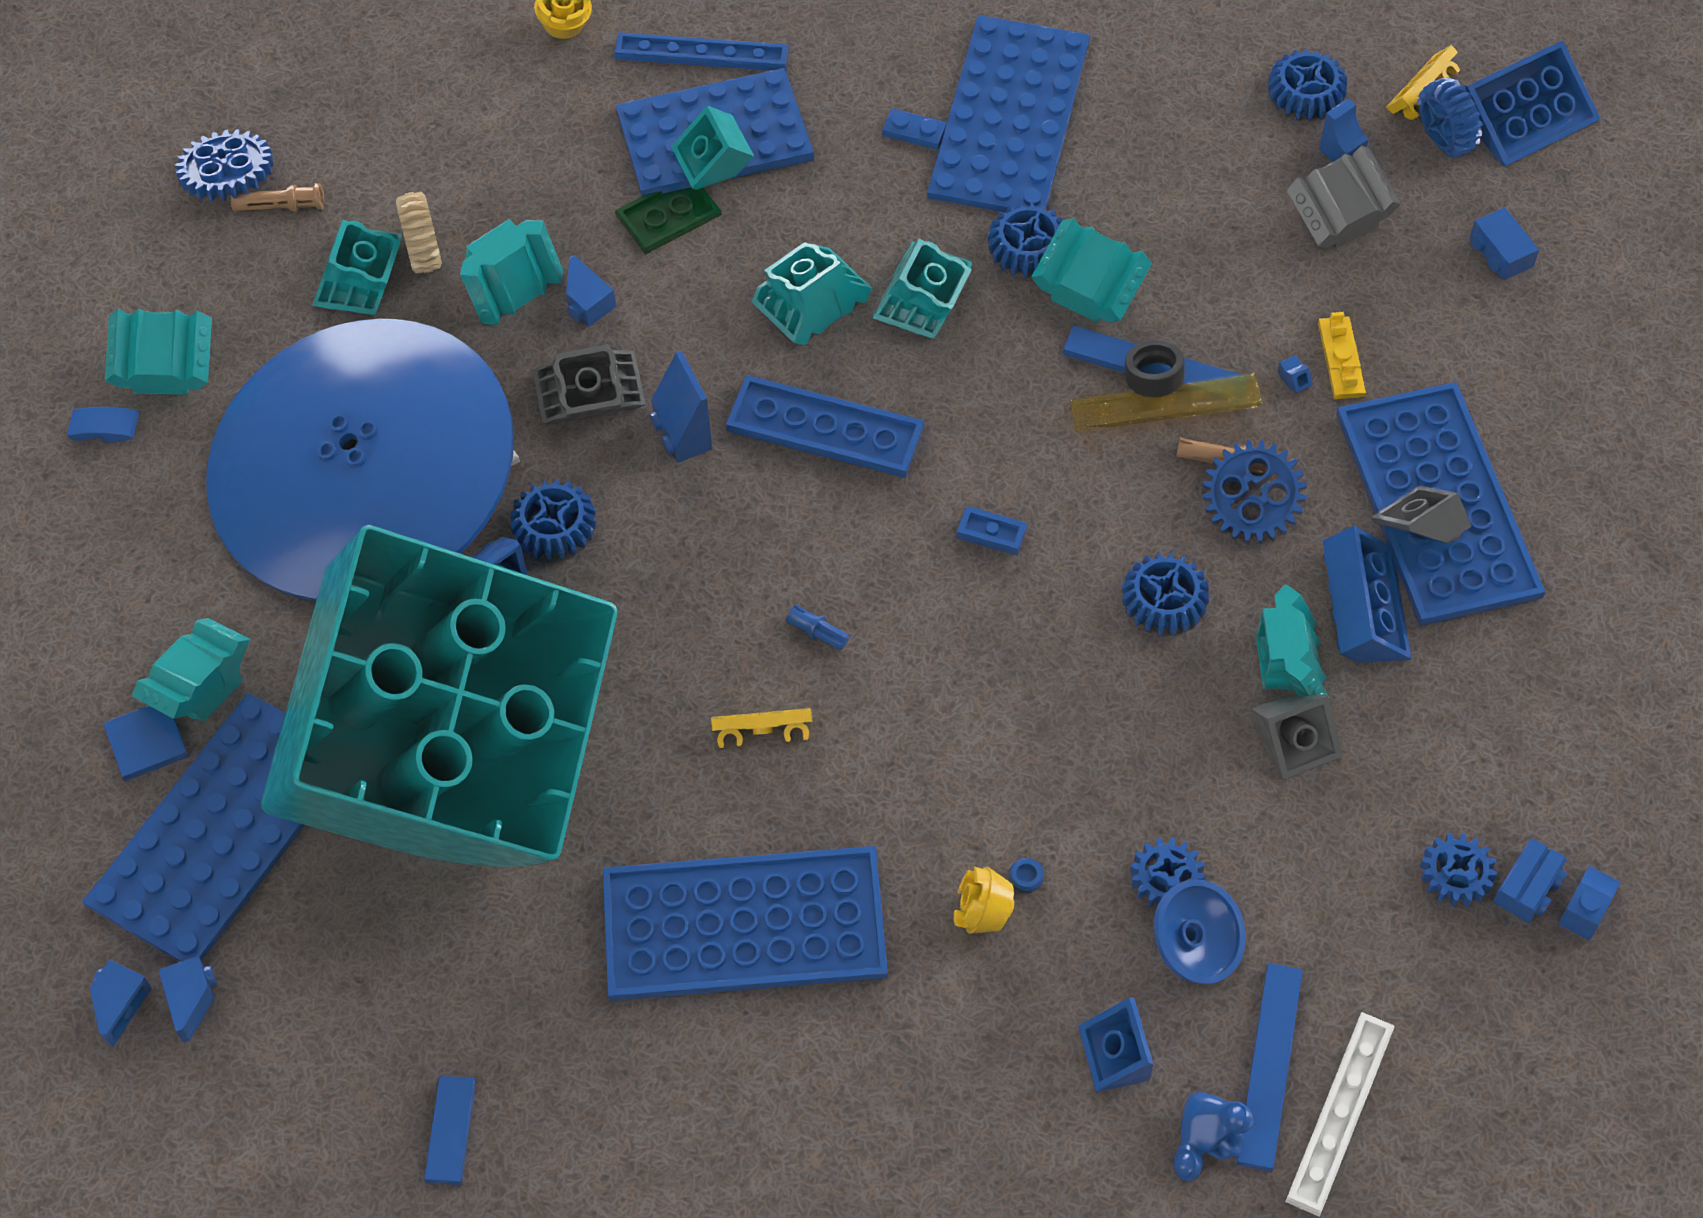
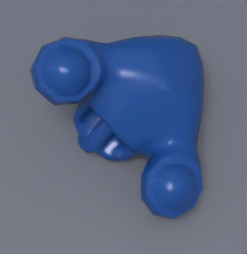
(1211, 1128)

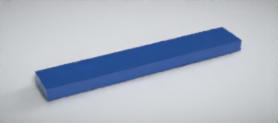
(701, 51)
(1112, 353)
(1270, 1065)

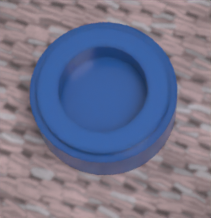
(1026, 875)

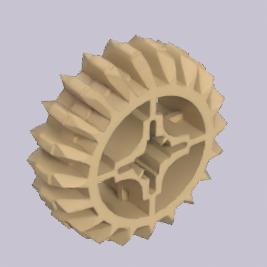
(418, 232)

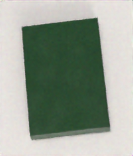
(666, 216)

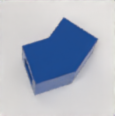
(1295, 374)

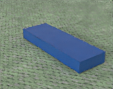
(450, 1130)

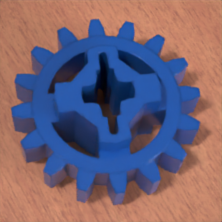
(1168, 858)
(1458, 883)

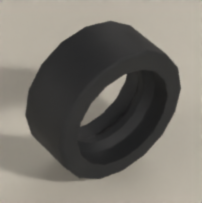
(1151, 384)

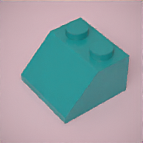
(712, 149)

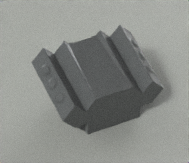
(1344, 198)
(588, 384)

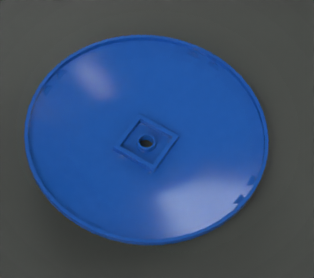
(424, 462)

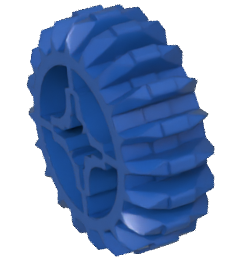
(1314, 84)
(1450, 116)
(1018, 227)
(544, 533)
(1156, 577)

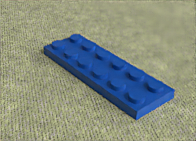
(825, 426)

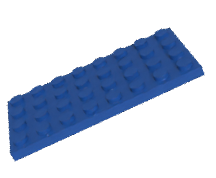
(1009, 115)
(1433, 443)
(202, 843)
(743, 923)

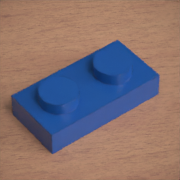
(914, 128)
(992, 530)

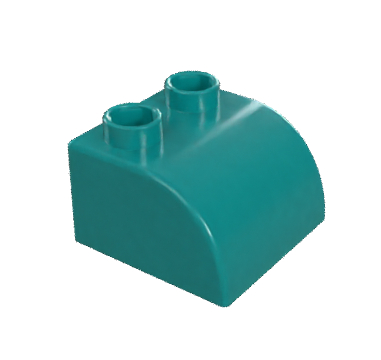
(444, 721)

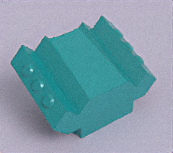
(509, 268)
(357, 269)
(1090, 272)
(923, 289)
(809, 291)
(158, 351)
(1289, 646)
(195, 672)

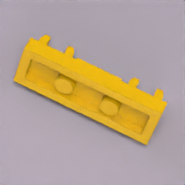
(1432, 70)
(1341, 356)
(762, 723)

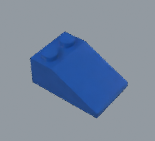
(681, 411)

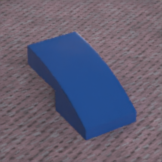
(108, 423)

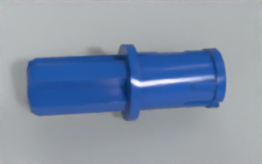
(816, 627)

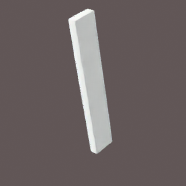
(1340, 1114)

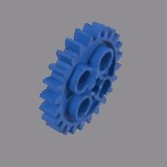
(224, 165)
(1236, 469)

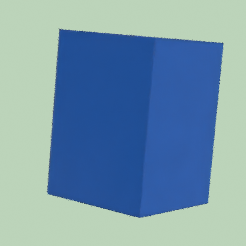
(1117, 1047)

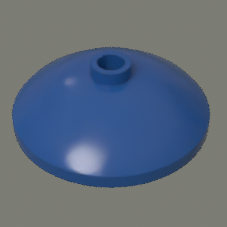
(1213, 928)

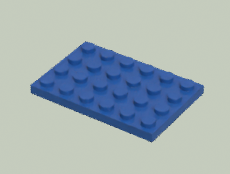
(758, 102)

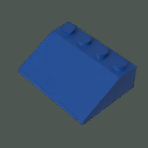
(1532, 104)

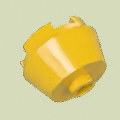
(563, 17)
(984, 901)

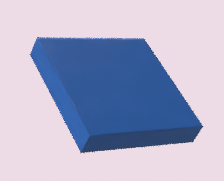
(144, 741)

